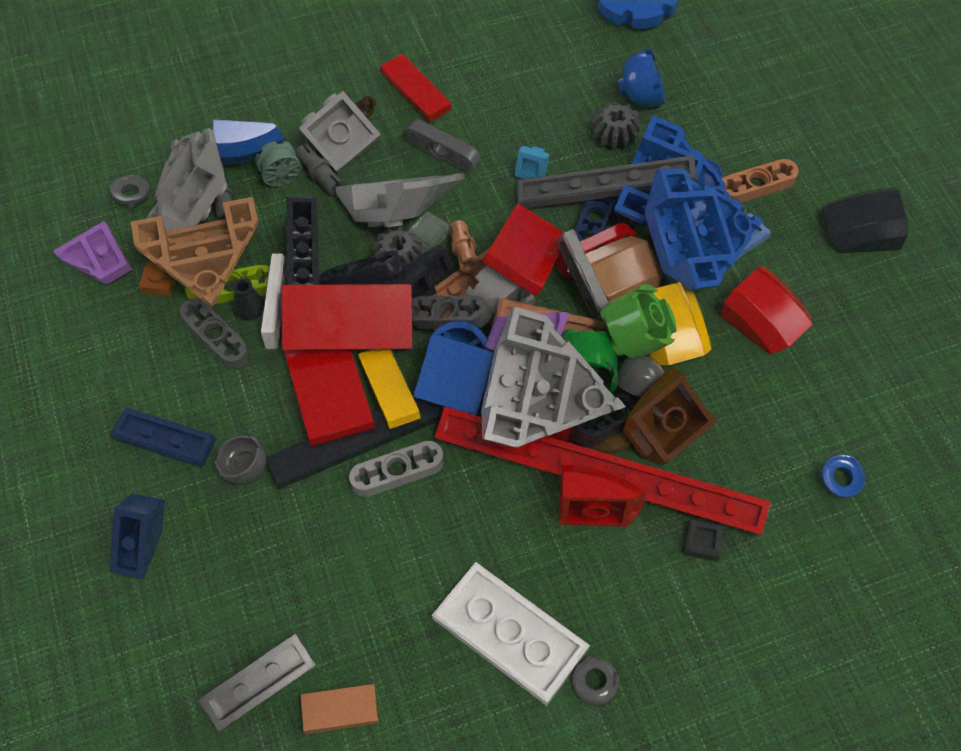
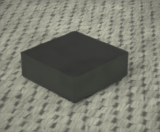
(704, 540)

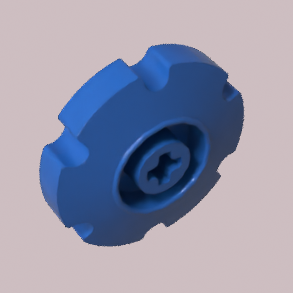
(637, 13)

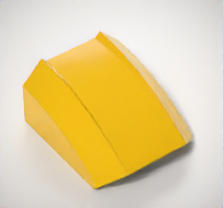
(691, 334)

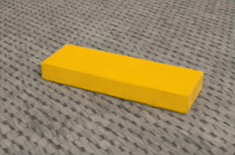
(389, 387)

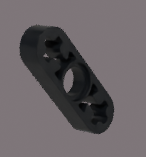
(364, 270)
(605, 428)

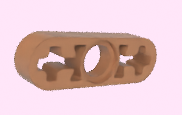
(767, 173)

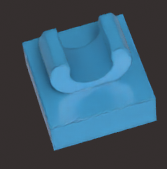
(531, 162)

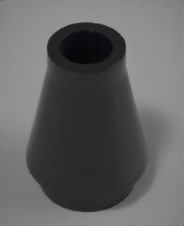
(247, 301)

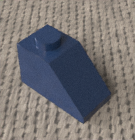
(135, 534)

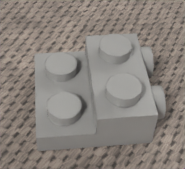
(339, 131)

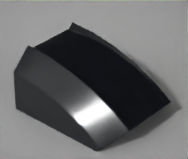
(867, 221)

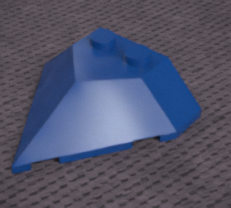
(661, 142)
(695, 229)

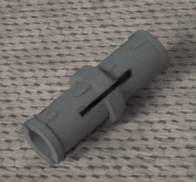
(318, 168)

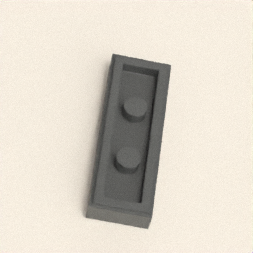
(582, 273)

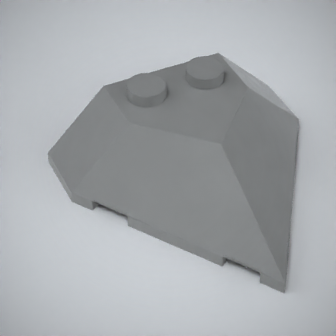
(189, 181)
(395, 200)
(539, 384)

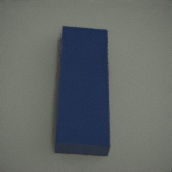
(163, 437)

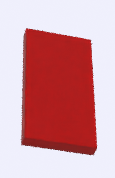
(524, 249)
(346, 317)
(329, 393)

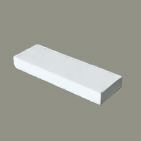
(273, 303)

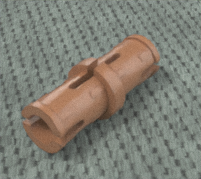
(463, 246)

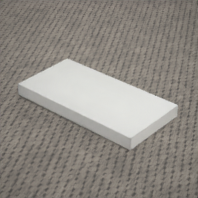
(511, 633)

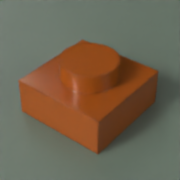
(156, 281)

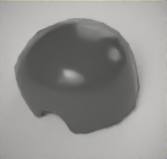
(638, 375)
(241, 459)

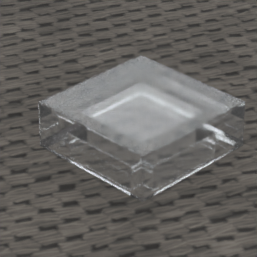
(431, 230)

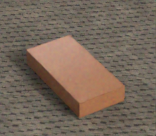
(339, 709)

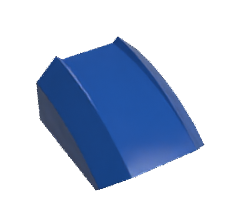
(243, 140)

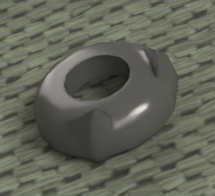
(129, 182)
(591, 696)

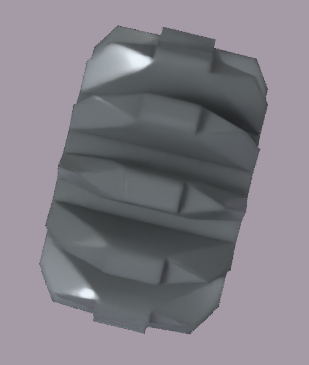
(616, 125)
(405, 243)

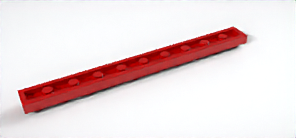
(662, 487)

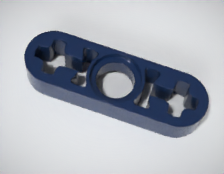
(585, 223)

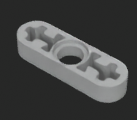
(390, 481)

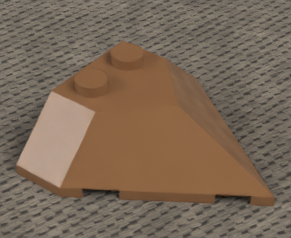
(199, 254)

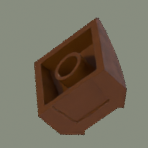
(667, 418)

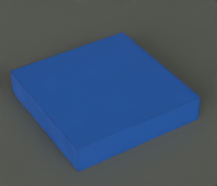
(454, 374)

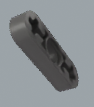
(442, 146)
(437, 304)
(217, 345)

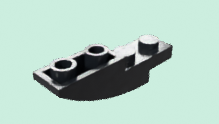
(423, 272)

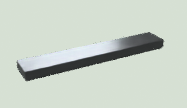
(596, 182)

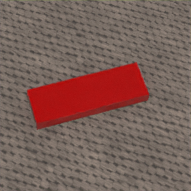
(415, 88)

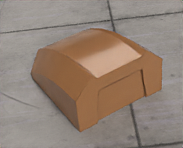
(625, 266)

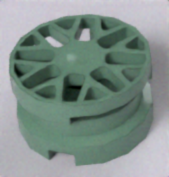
(278, 163)

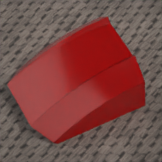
(766, 311)
(597, 498)

